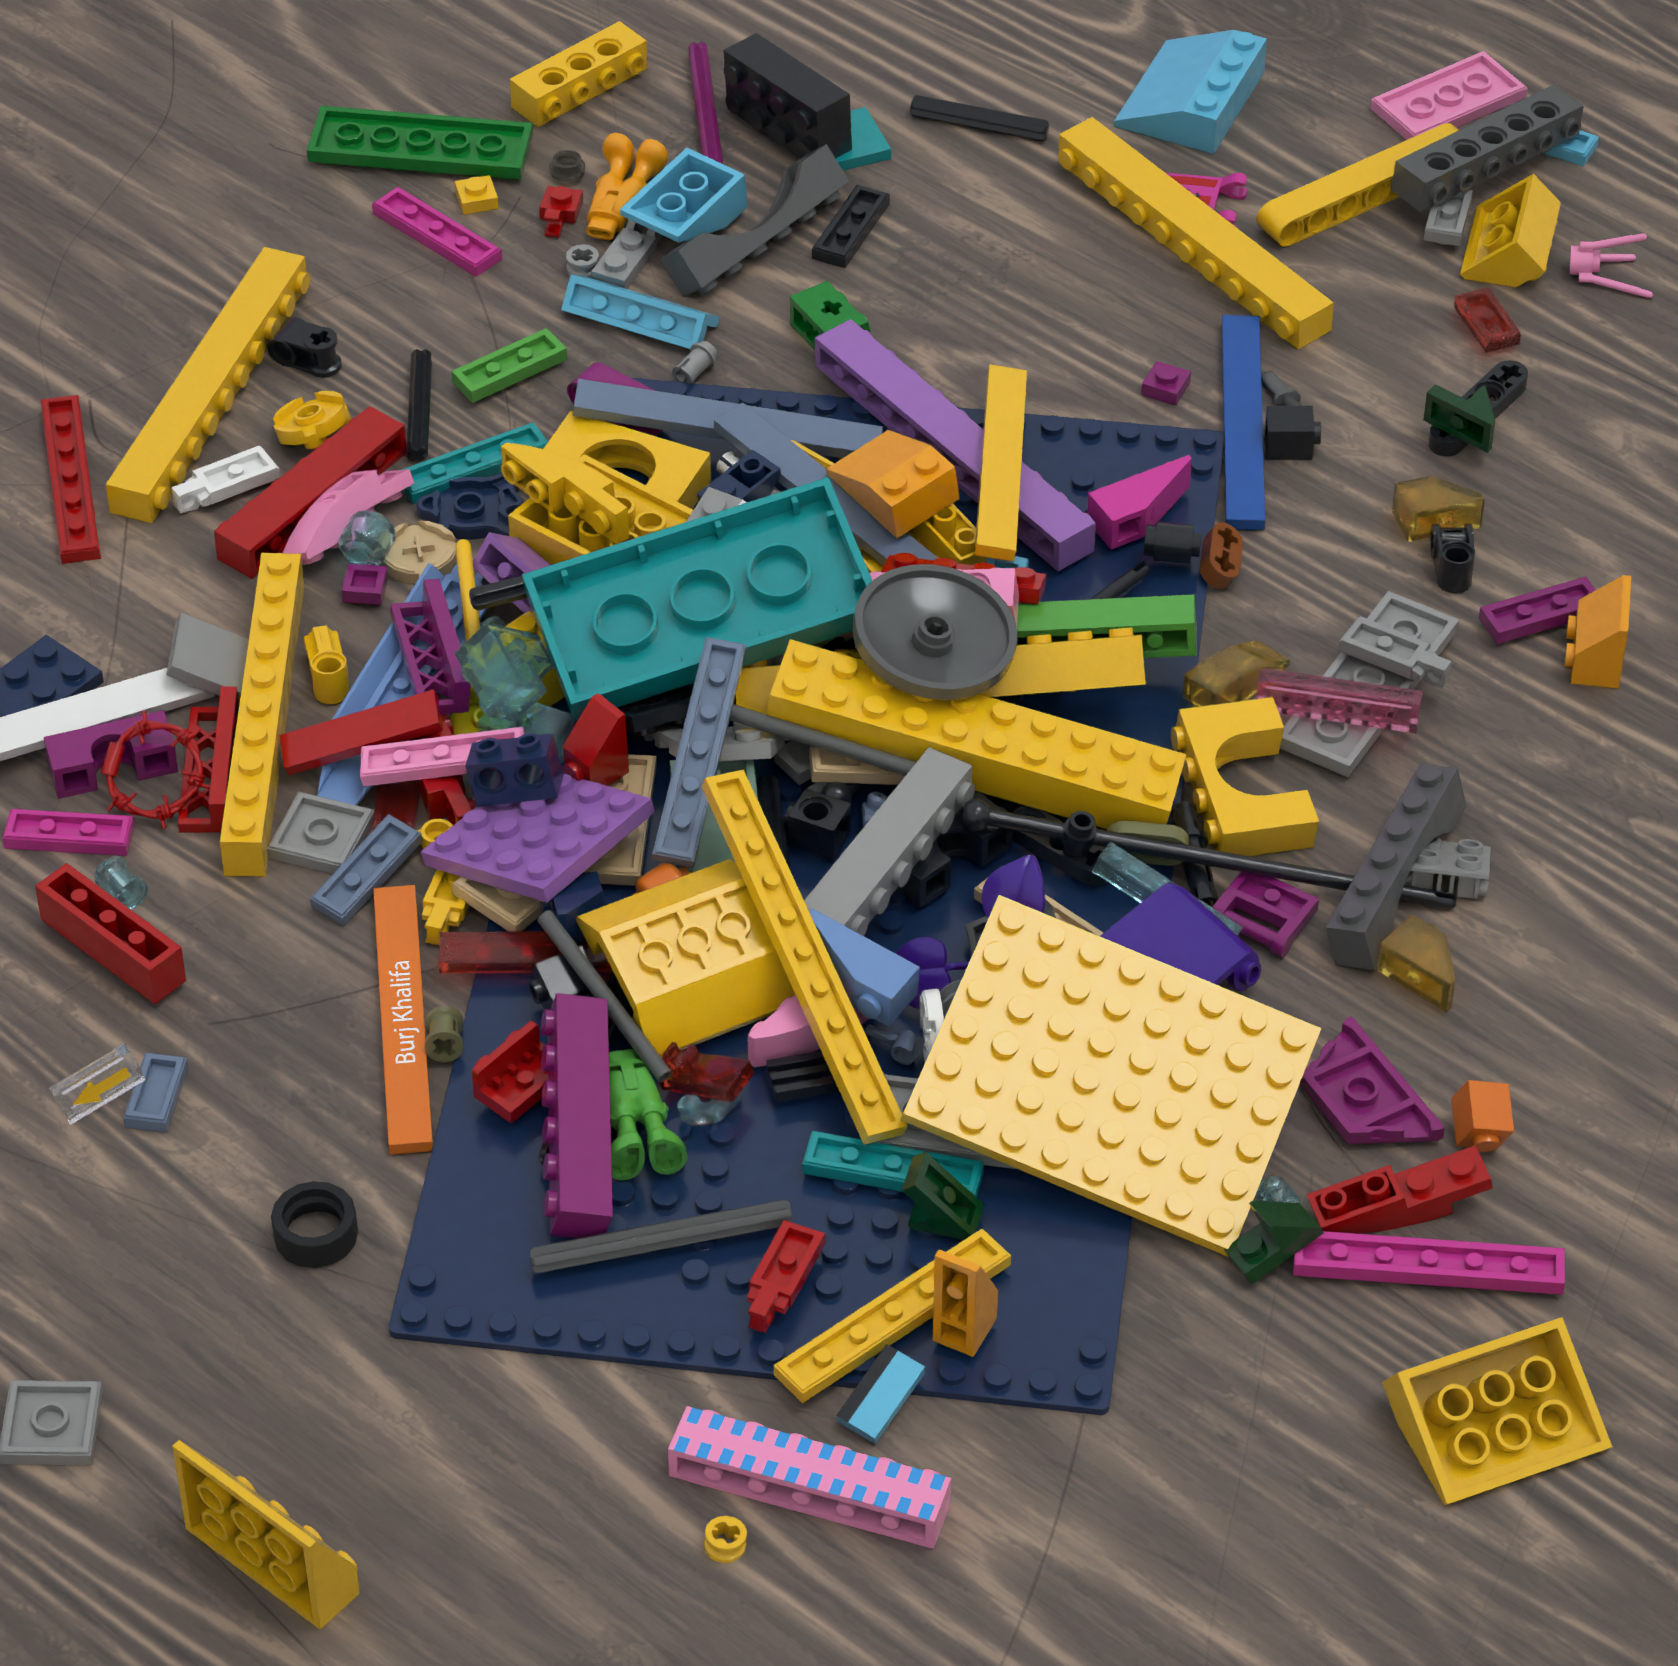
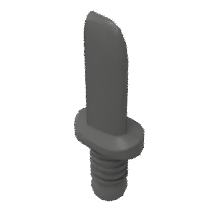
(1282, 394)

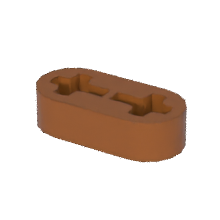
(1221, 555)

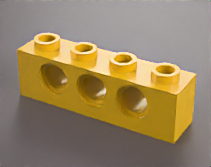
(578, 74)

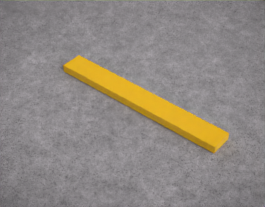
(1001, 463)

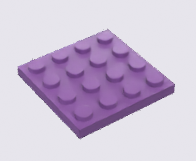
(539, 843)

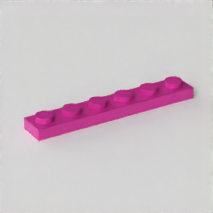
(1433, 1262)

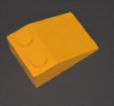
(897, 480)

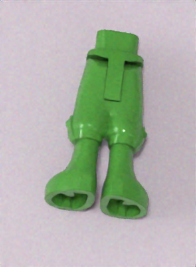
(636, 1099)

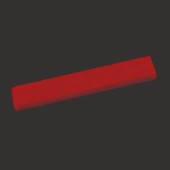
(70, 479)

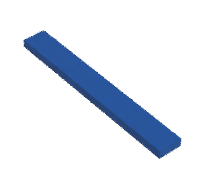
(1243, 422)

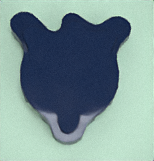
(472, 506)

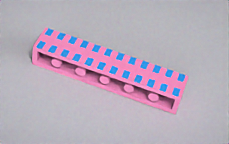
(810, 1476)

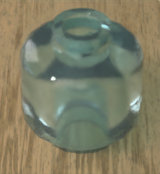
(367, 538)

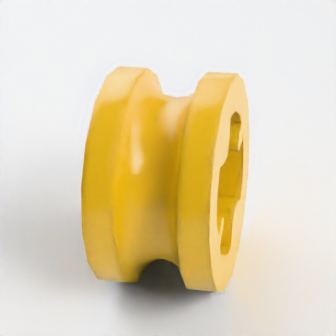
(718, 1548)

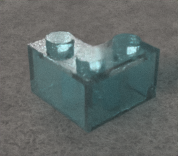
(505, 669)

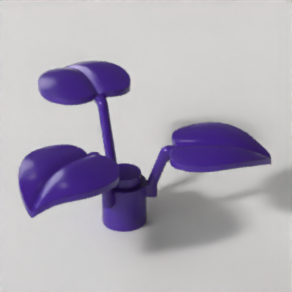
(1017, 881)

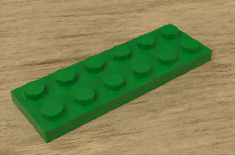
(420, 142)

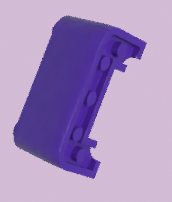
(1187, 936)

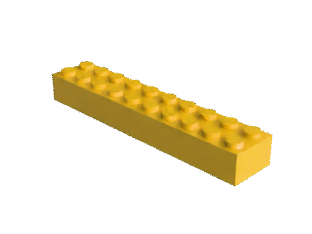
(1010, 747)

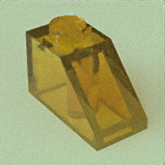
(1434, 501)
(1420, 961)

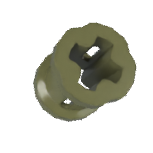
(444, 1036)

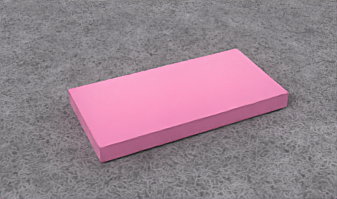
(1449, 96)

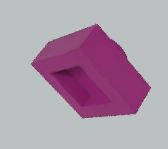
(1166, 383)
(364, 584)

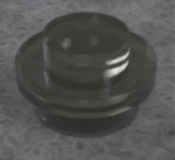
(567, 166)

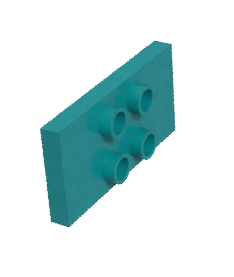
(749, 575)

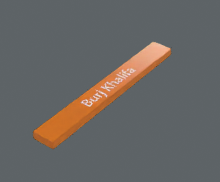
(402, 1020)

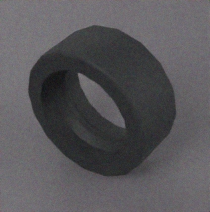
(310, 1198)

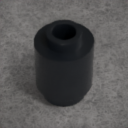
(1172, 542)

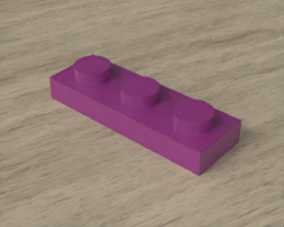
(1534, 610)

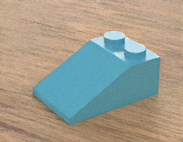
(689, 198)

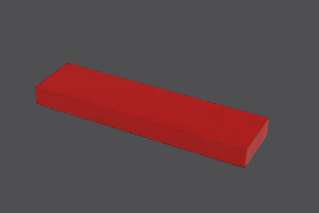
(346, 735)

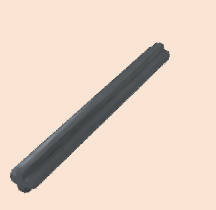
(660, 1236)

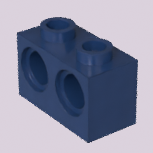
(514, 776)

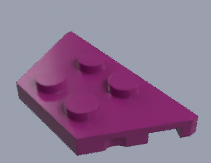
(1366, 1093)

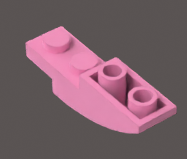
(330, 513)
(784, 1034)

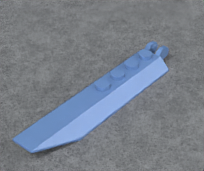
(387, 680)

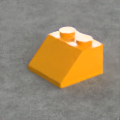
(1599, 635)

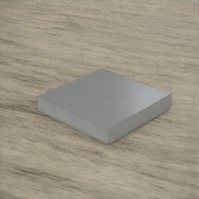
(206, 655)
(320, 832)
(50, 1422)

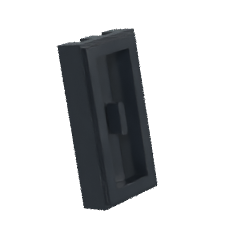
(805, 1067)

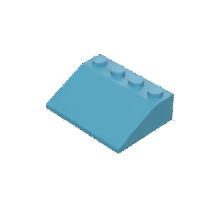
(1195, 88)

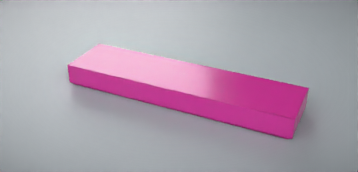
(437, 231)

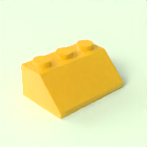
(1512, 235)

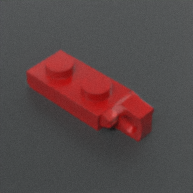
(782, 1272)

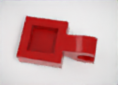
(560, 206)

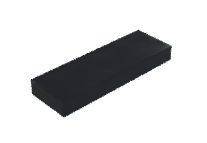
(850, 226)

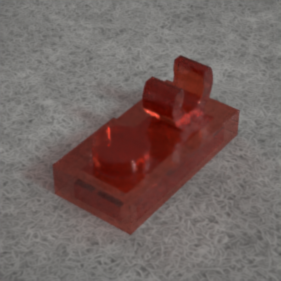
(705, 1074)

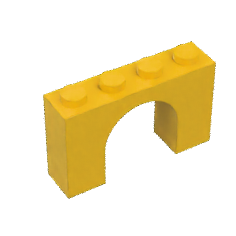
(672, 467)
(1232, 818)

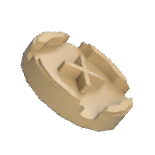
(417, 547)

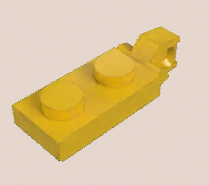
(442, 907)

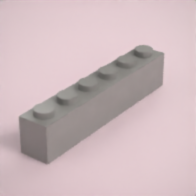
(893, 841)

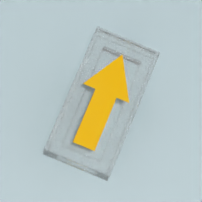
(97, 1083)

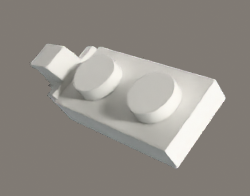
(225, 479)

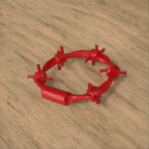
(113, 760)

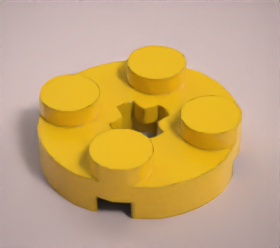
(311, 421)

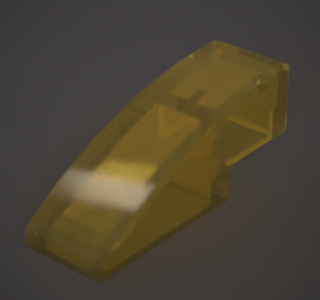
(1230, 674)

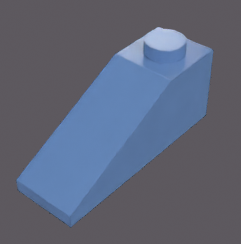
(872, 976)

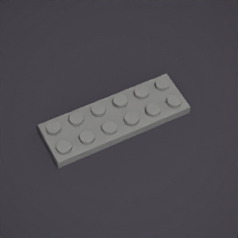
(1342, 744)

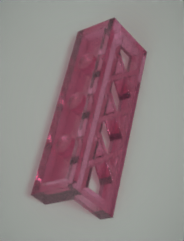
(1341, 700)

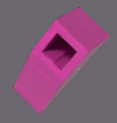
(1142, 499)

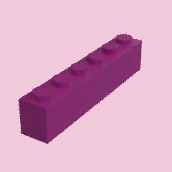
(577, 1116)

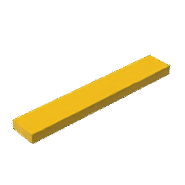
(878, 1323)

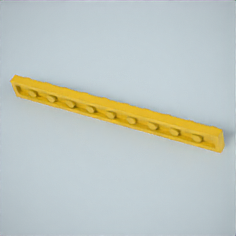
(804, 957)

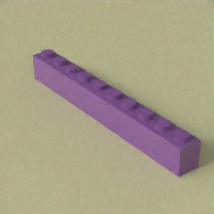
(917, 410)

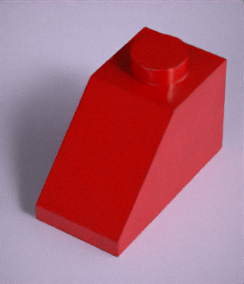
(597, 744)

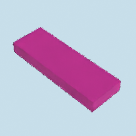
(68, 832)

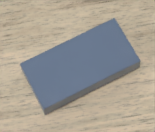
(155, 1099)

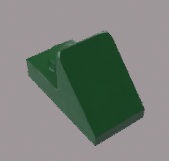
(1466, 419)
(940, 1200)
(1278, 1236)

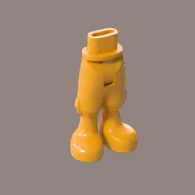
(612, 191)

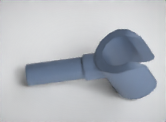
(903, 1045)

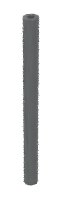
(821, 740)
(600, 990)

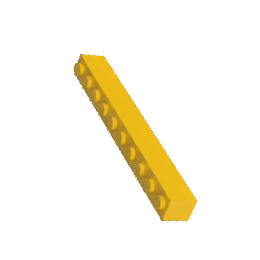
(1196, 233)
(207, 386)
(1035, 668)
(262, 716)

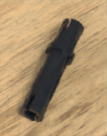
(1198, 876)

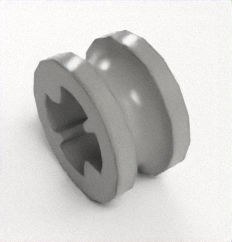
(581, 260)

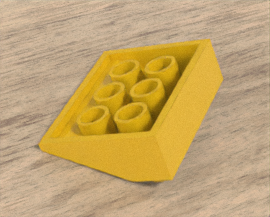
(567, 536)
(1498, 1411)
(263, 1539)

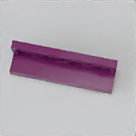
(440, 633)

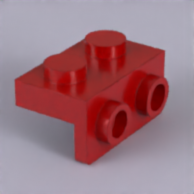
(512, 1074)

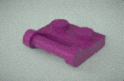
(1271, 902)

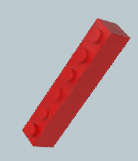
(269, 519)

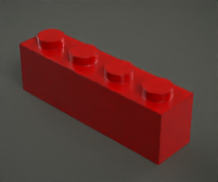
(111, 933)

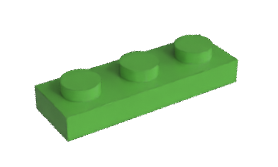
(509, 365)

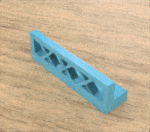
(636, 311)

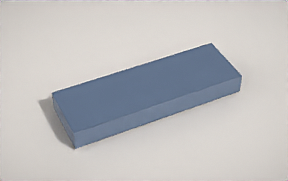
(366, 869)

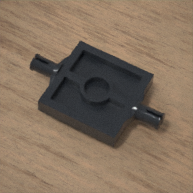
(646, 714)

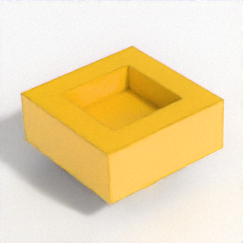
(476, 194)

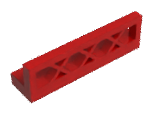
(216, 768)

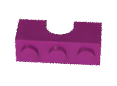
(80, 753)

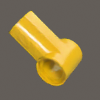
(327, 665)

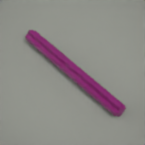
(704, 101)

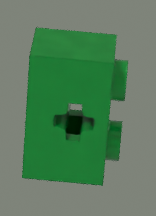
(821, 310)

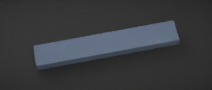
(699, 752)

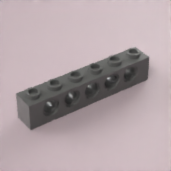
(1487, 148)

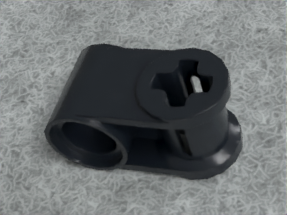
(306, 348)
(1453, 557)

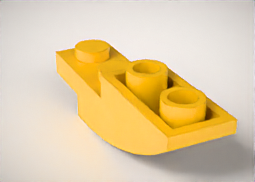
(565, 482)

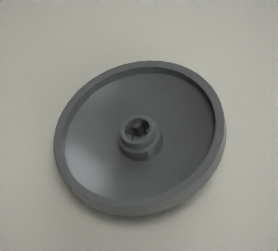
(934, 632)

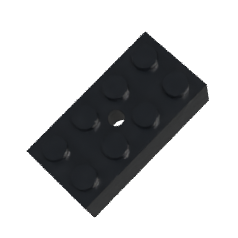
(786, 98)

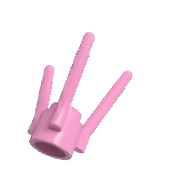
(1587, 259)

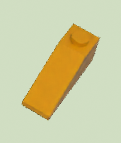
(963, 1303)

